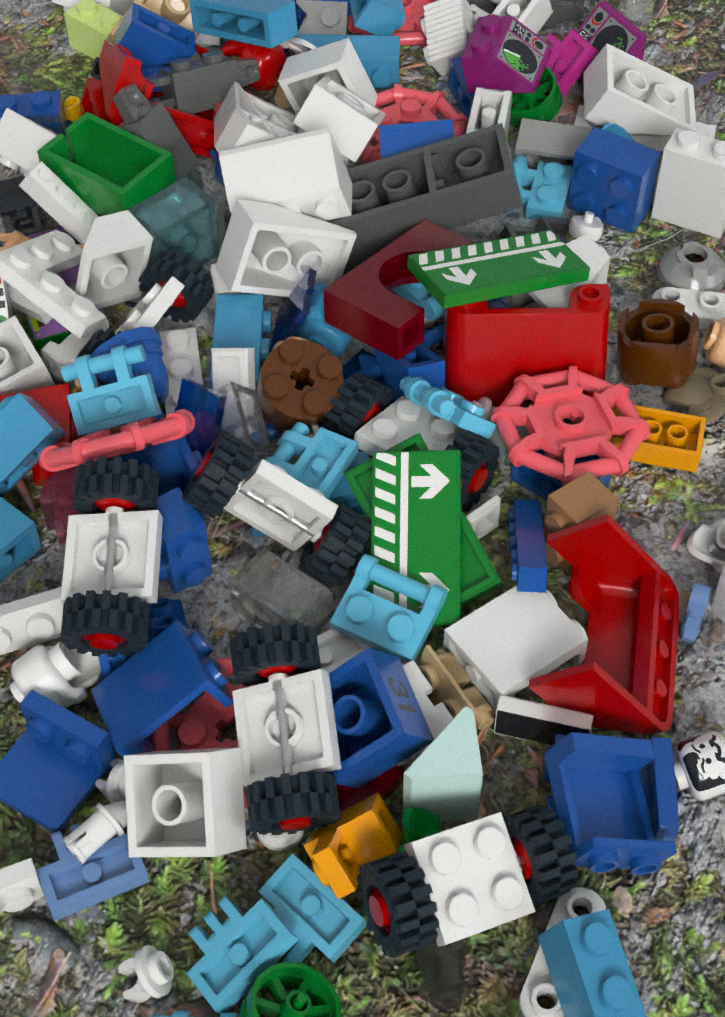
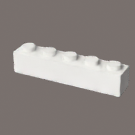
(59, 201)

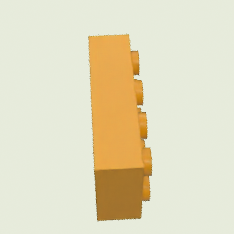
(673, 439)

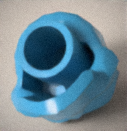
(319, 332)

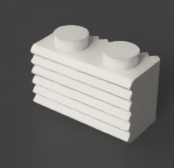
(447, 31)

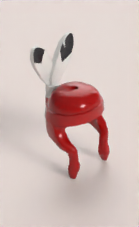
(269, 60)

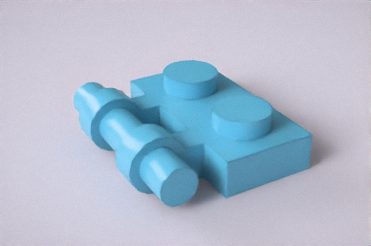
(549, 188)
(113, 403)
(448, 406)
(320, 460)

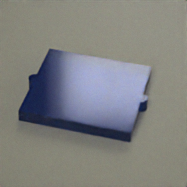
(295, 308)
(207, 410)

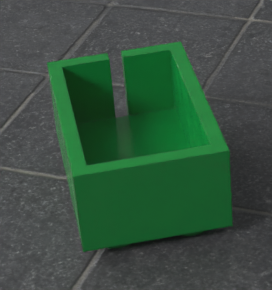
(108, 164)

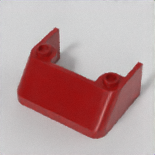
(629, 632)

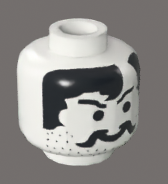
(701, 765)

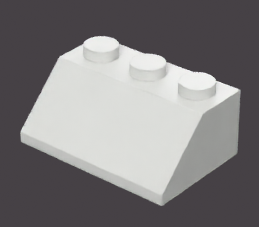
(291, 172)

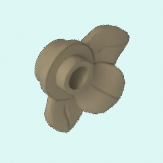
(702, 393)

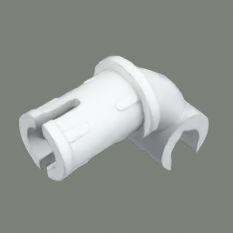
(97, 830)

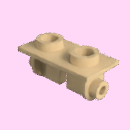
(446, 678)

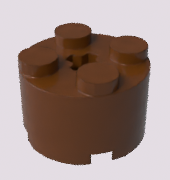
(657, 344)
(302, 365)

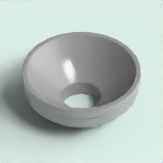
(679, 272)

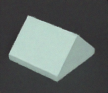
(448, 773)

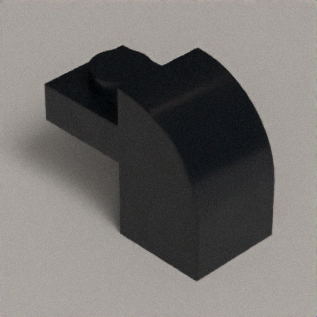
(18, 208)

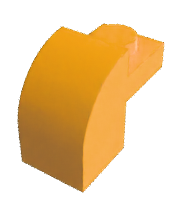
(359, 837)

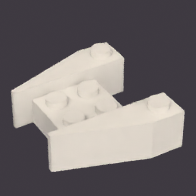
(250, 120)

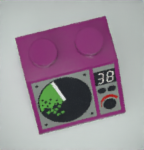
(610, 27)
(504, 56)

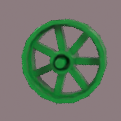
(537, 105)
(308, 987)

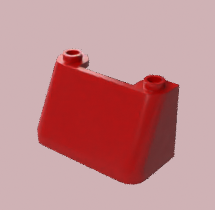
(121, 69)
(495, 345)

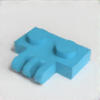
(311, 912)
(237, 951)

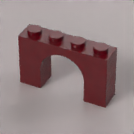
(366, 307)

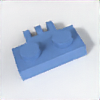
(104, 875)

